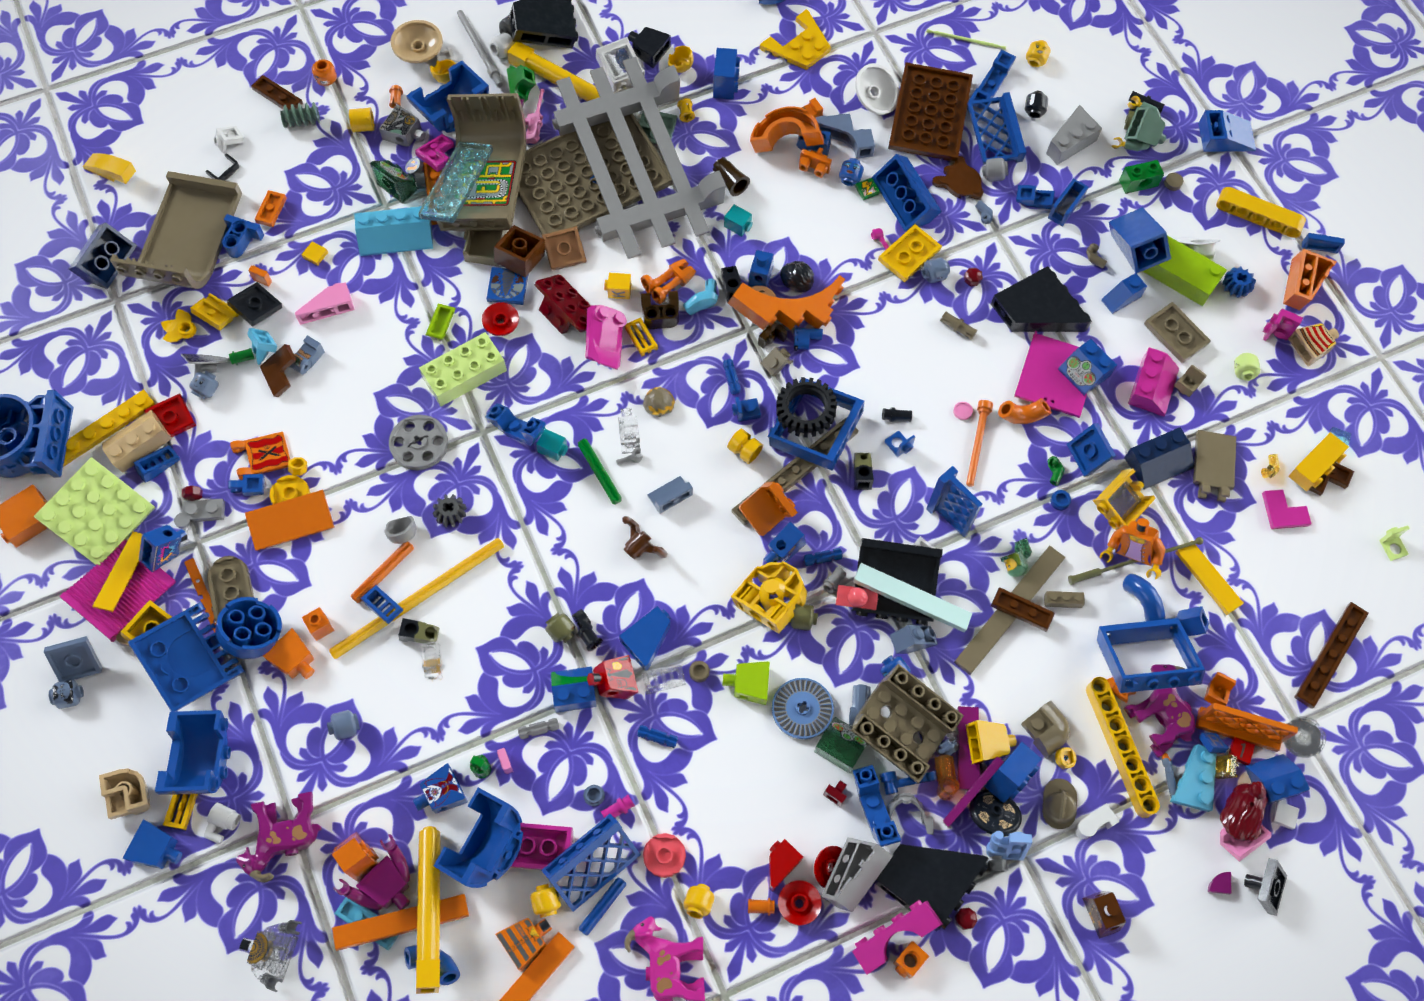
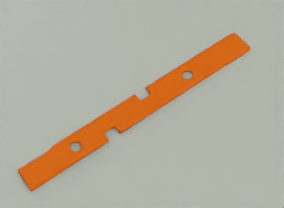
(200, 587)

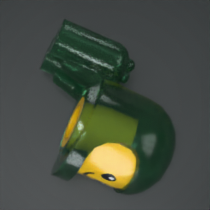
(1016, 563)

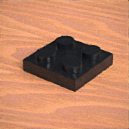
(254, 304)

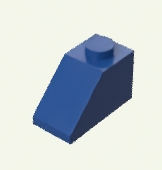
(1124, 293)

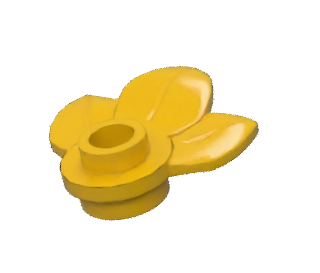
(176, 328)

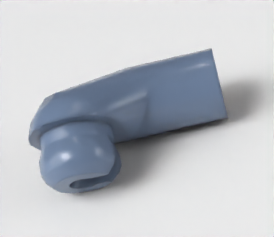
(986, 212)

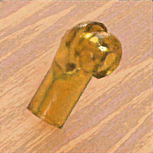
(1273, 467)

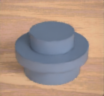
(948, 747)
(594, 795)

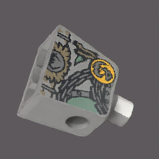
(401, 127)

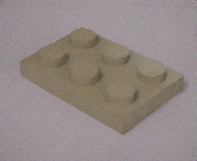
(1177, 332)

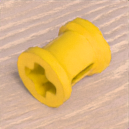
(685, 110)

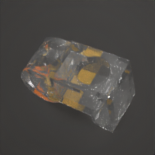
(432, 661)

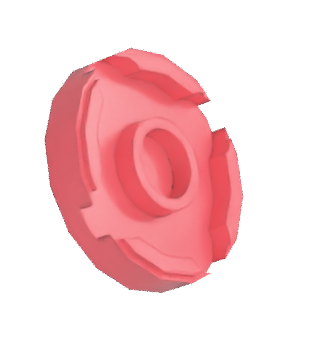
(664, 855)

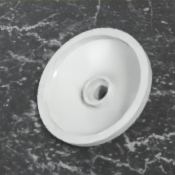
(877, 89)

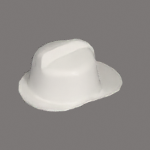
(1203, 246)

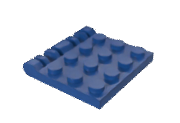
(182, 659)

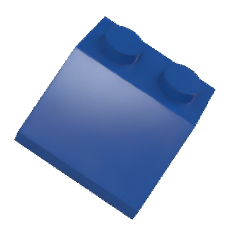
(1279, 776)

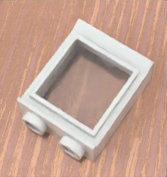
(611, 59)

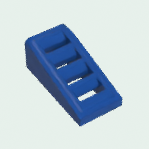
(152, 472)
(374, 594)

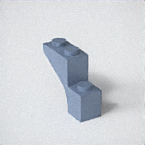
(842, 130)

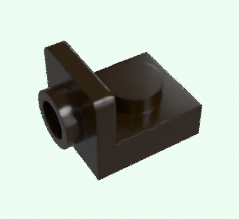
(770, 334)

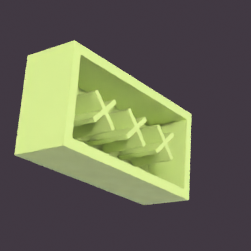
(463, 369)

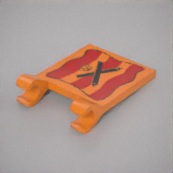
(264, 453)

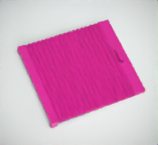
(1043, 379)
(141, 588)

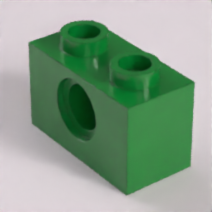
(1141, 176)

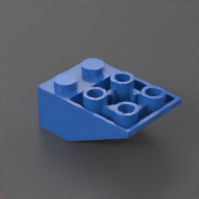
(1225, 132)

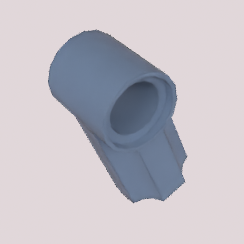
(859, 697)

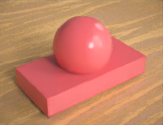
(856, 597)

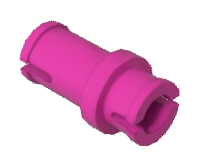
(620, 807)

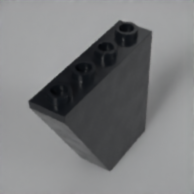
(544, 22)
(1040, 305)
(931, 876)

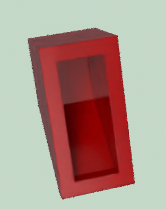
(782, 862)

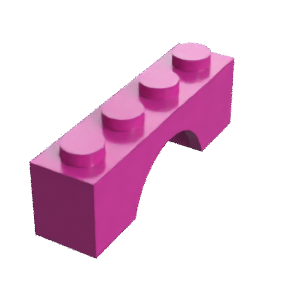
(873, 952)

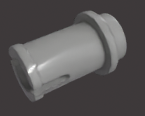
(835, 578)

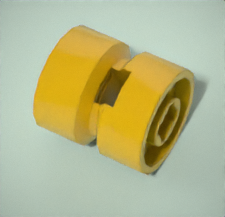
(745, 446)

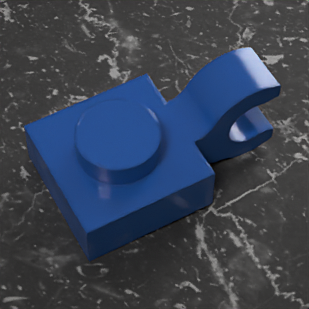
(250, 485)

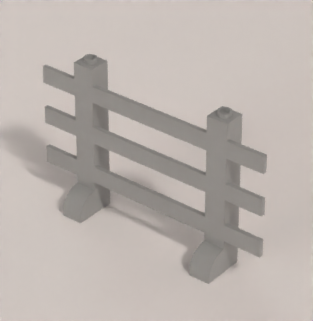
(613, 108)

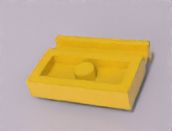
(214, 311)

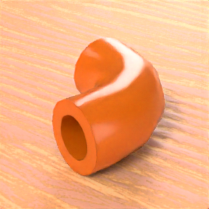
(1024, 413)

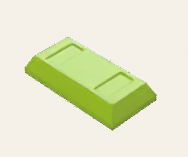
(440, 321)

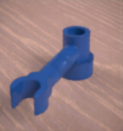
(892, 784)

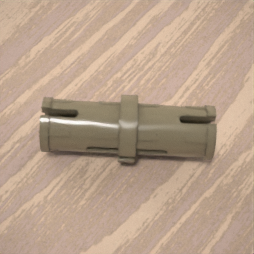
(958, 325)

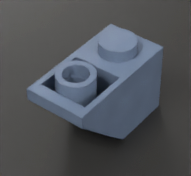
(913, 638)

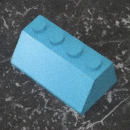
(392, 231)

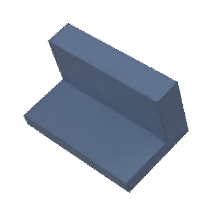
(670, 494)

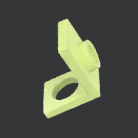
(1393, 537)

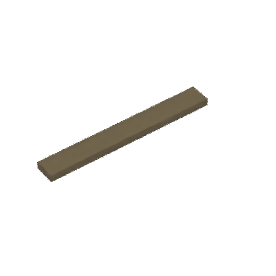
(798, 467)
(1000, 621)

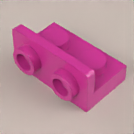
(1282, 324)

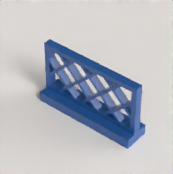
(1010, 123)
(949, 502)
(583, 851)

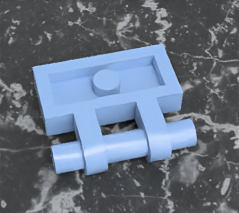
(1011, 847)

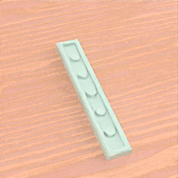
(912, 597)

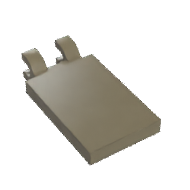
(1214, 463)

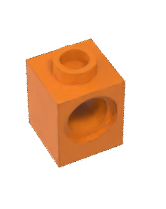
(318, 623)
(919, 956)

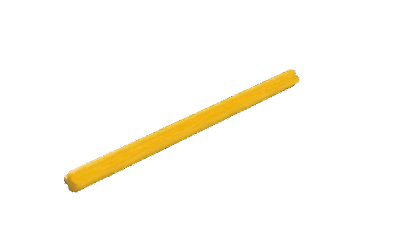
(418, 597)

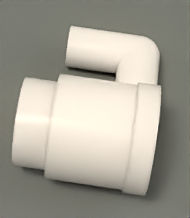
(221, 817)

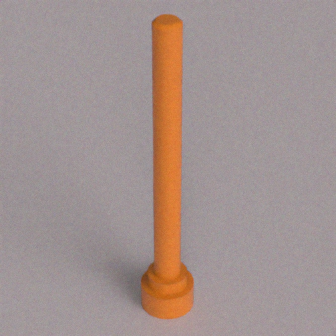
(984, 409)

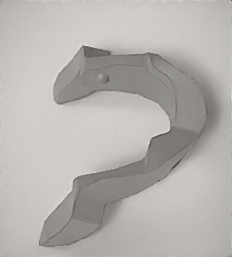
(907, 798)

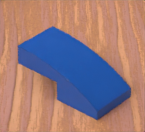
(1035, 198)

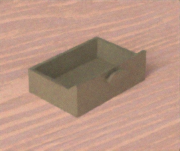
(480, 246)

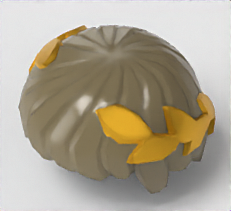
(658, 401)

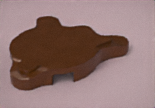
(960, 180)

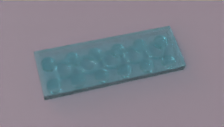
(455, 182)

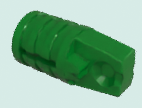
(480, 766)

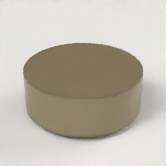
(1173, 181)
(699, 671)

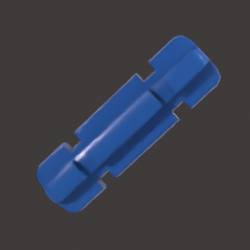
(731, 376)
(823, 557)
(657, 736)

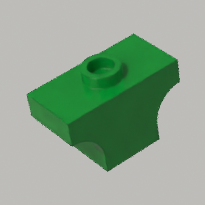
(521, 81)

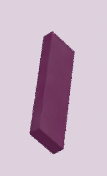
(967, 772)
(971, 793)

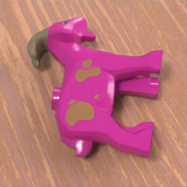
(665, 962)

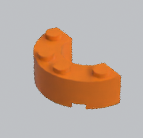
(785, 122)

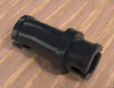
(896, 415)

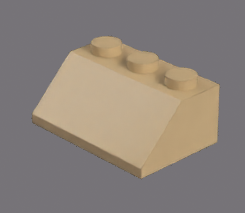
(136, 441)

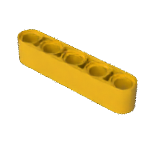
(1261, 212)

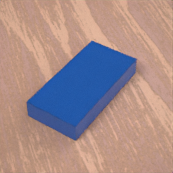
(1323, 243)

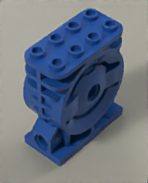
(34, 434)

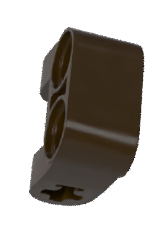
(660, 312)

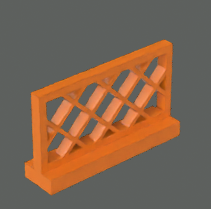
(1245, 726)

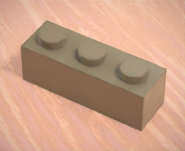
(1064, 599)

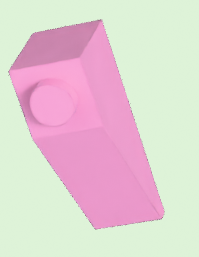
(328, 303)

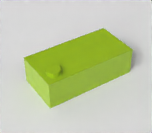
(1188, 272)

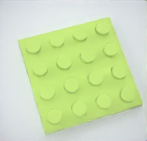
(94, 511)

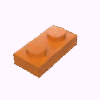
(270, 208)

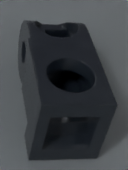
(731, 281)

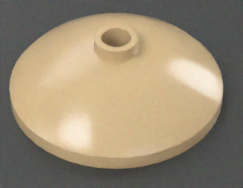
(416, 41)

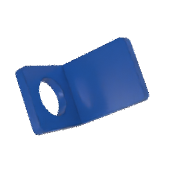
(905, 447)

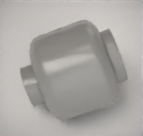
(995, 169)

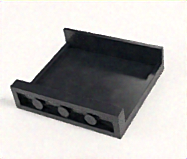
(907, 563)

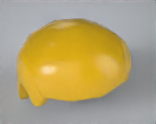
(681, 59)
(440, 70)

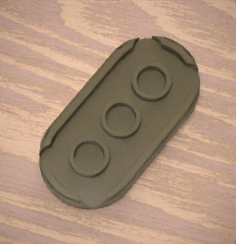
(227, 581)

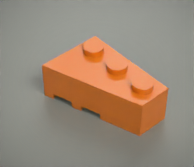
(1305, 278)
(355, 857)

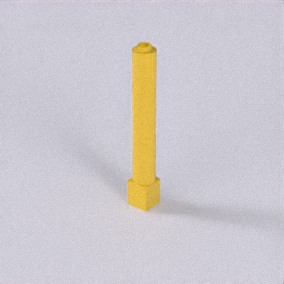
(524, 55)
(428, 912)

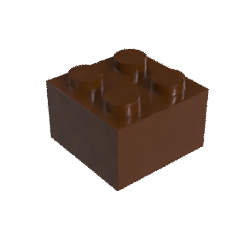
(519, 251)

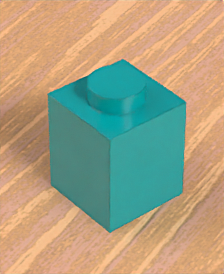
(738, 220)
(552, 445)

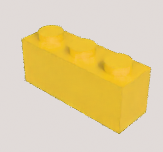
(1319, 462)

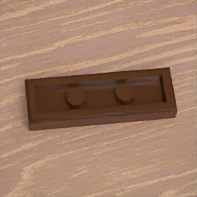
(275, 93)
(1022, 609)

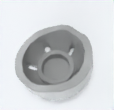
(400, 530)

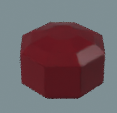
(973, 276)
(192, 493)
(966, 918)

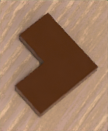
(274, 369)
(1339, 476)

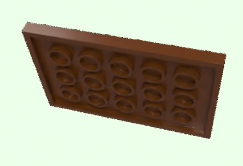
(930, 112)

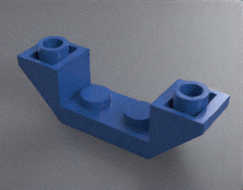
(513, 427)
(868, 789)

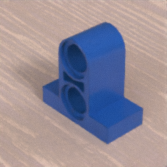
(240, 235)

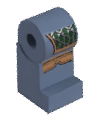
(307, 355)

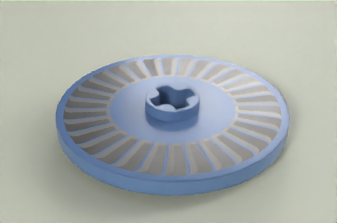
(817, 702)

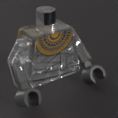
(271, 952)

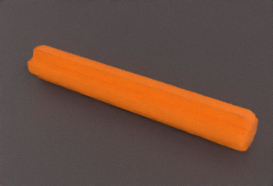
(382, 571)

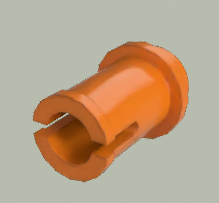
(395, 97)
(761, 906)

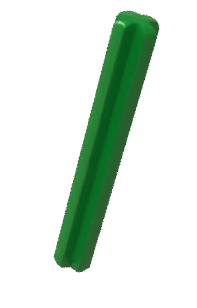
(599, 471)

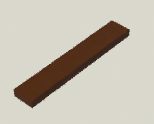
(1331, 655)

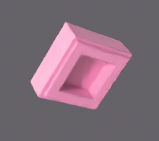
(504, 760)

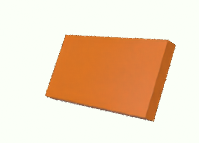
(289, 520)

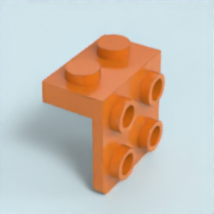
(767, 507)

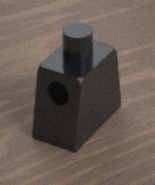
(650, 45)

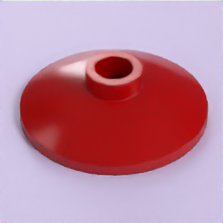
(500, 312)
(826, 857)
(807, 894)

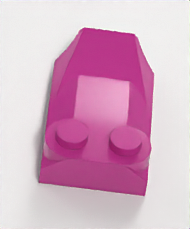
(604, 335)
(542, 845)

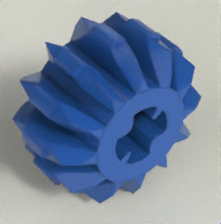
(1239, 282)

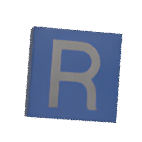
(1213, 743)

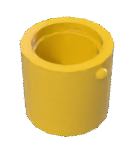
(361, 119)

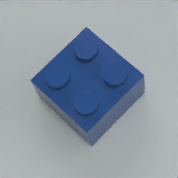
(726, 73)
(1014, 773)

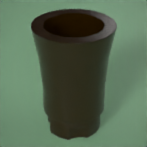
(734, 179)

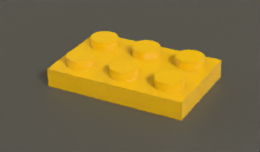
(909, 253)

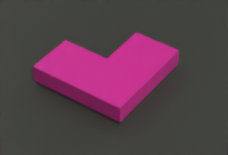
(434, 150)
(1281, 515)

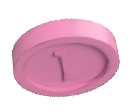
(963, 410)

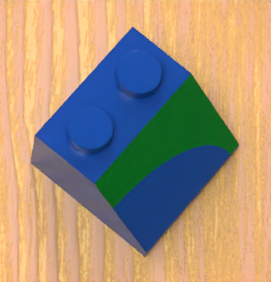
(572, 690)

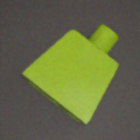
(750, 681)

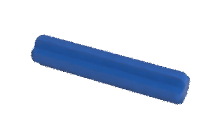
(602, 906)

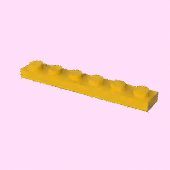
(107, 425)

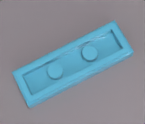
(351, 912)

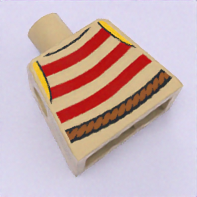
(1313, 342)

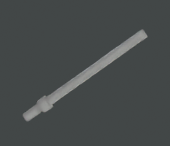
(492, 70)

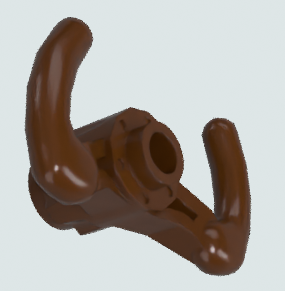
(640, 541)

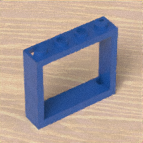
(827, 461)
(1150, 631)

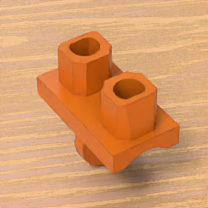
(816, 161)

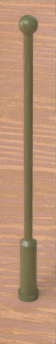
(1097, 572)

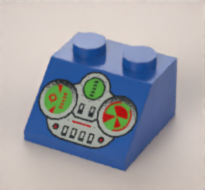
(1087, 367)

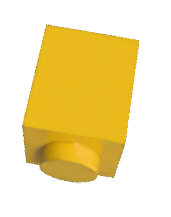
(618, 285)

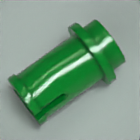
(241, 356)

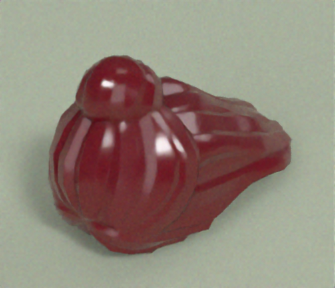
(1245, 811)

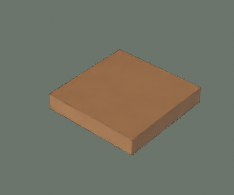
(564, 248)

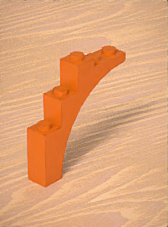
(766, 309)

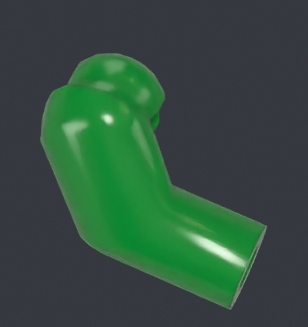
(1057, 470)

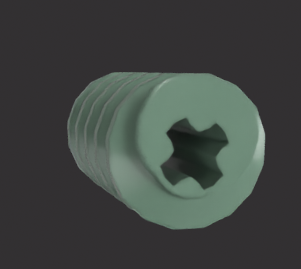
(300, 115)

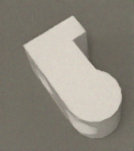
(1088, 826)

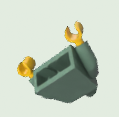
(1145, 128)

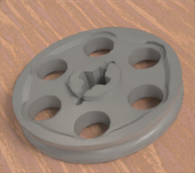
(410, 445)

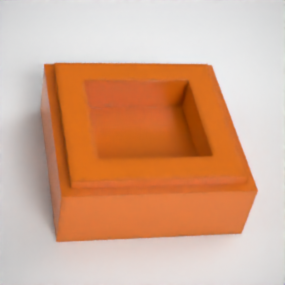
(260, 275)

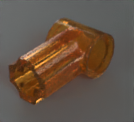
(946, 776)

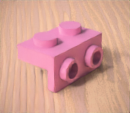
(1241, 848)

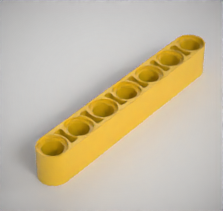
(1122, 757)

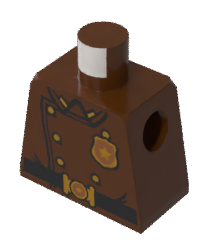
(1104, 913)

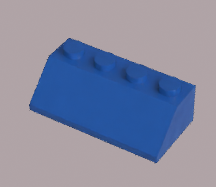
(906, 193)

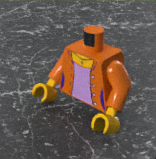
(1138, 543)

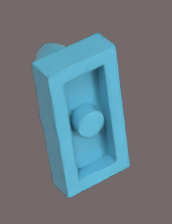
(261, 343)

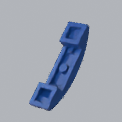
(995, 77)

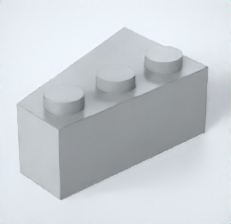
(1074, 135)
(855, 873)

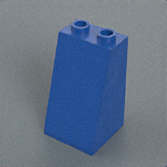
(1140, 239)

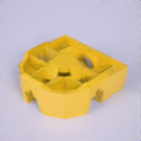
(775, 580)

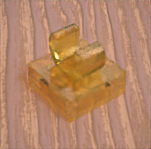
(1226, 767)

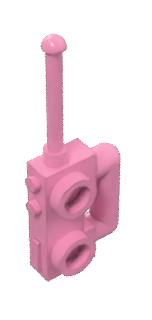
(534, 123)

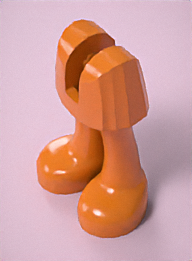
(678, 271)

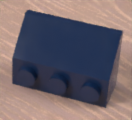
(94, 261)
(1161, 458)

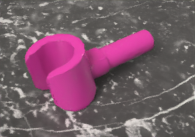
(878, 234)

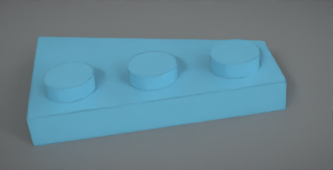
(1198, 781)

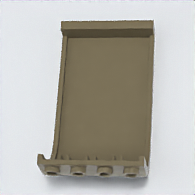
(185, 232)

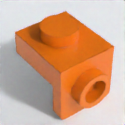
(1219, 689)

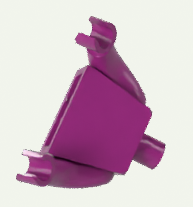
(384, 883)

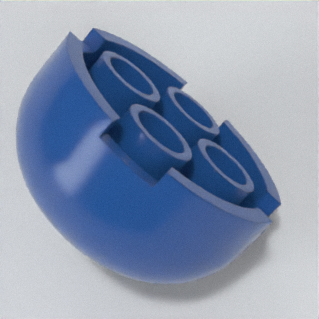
(248, 628)

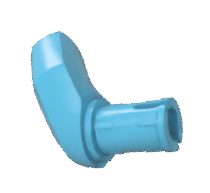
(704, 299)

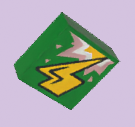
(867, 189)

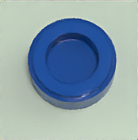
(1060, 500)

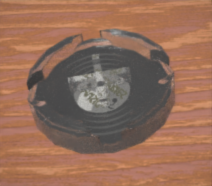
(1309, 739)

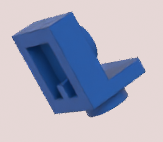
(746, 409)

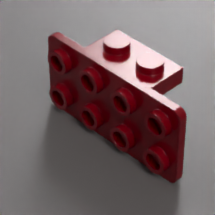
(562, 304)

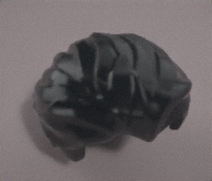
(797, 276)

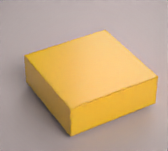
(314, 253)

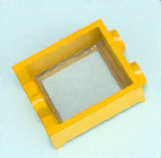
(1122, 500)

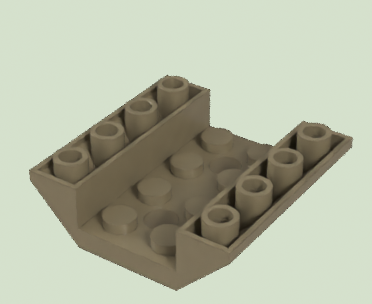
(912, 710)

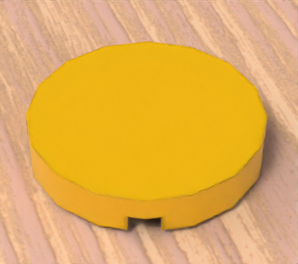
(288, 488)

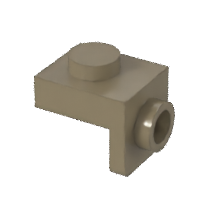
(776, 360)
(1190, 381)

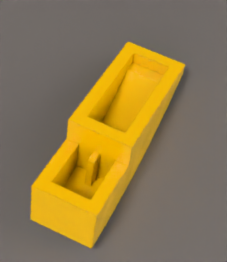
(110, 167)

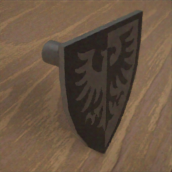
(204, 362)

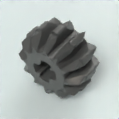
(444, 515)

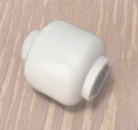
(501, 44)

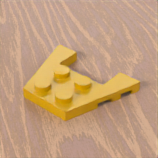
(805, 48)

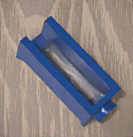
(1068, 202)

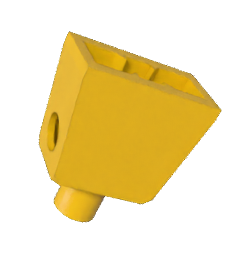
(988, 740)

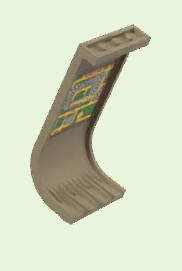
(495, 122)

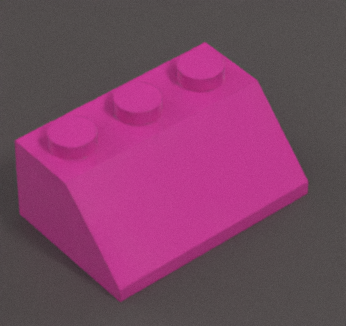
(1154, 382)

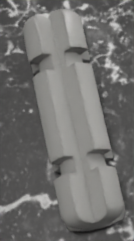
(538, 728)

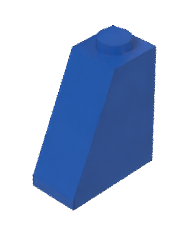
(646, 636)

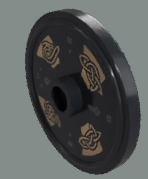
(994, 815)

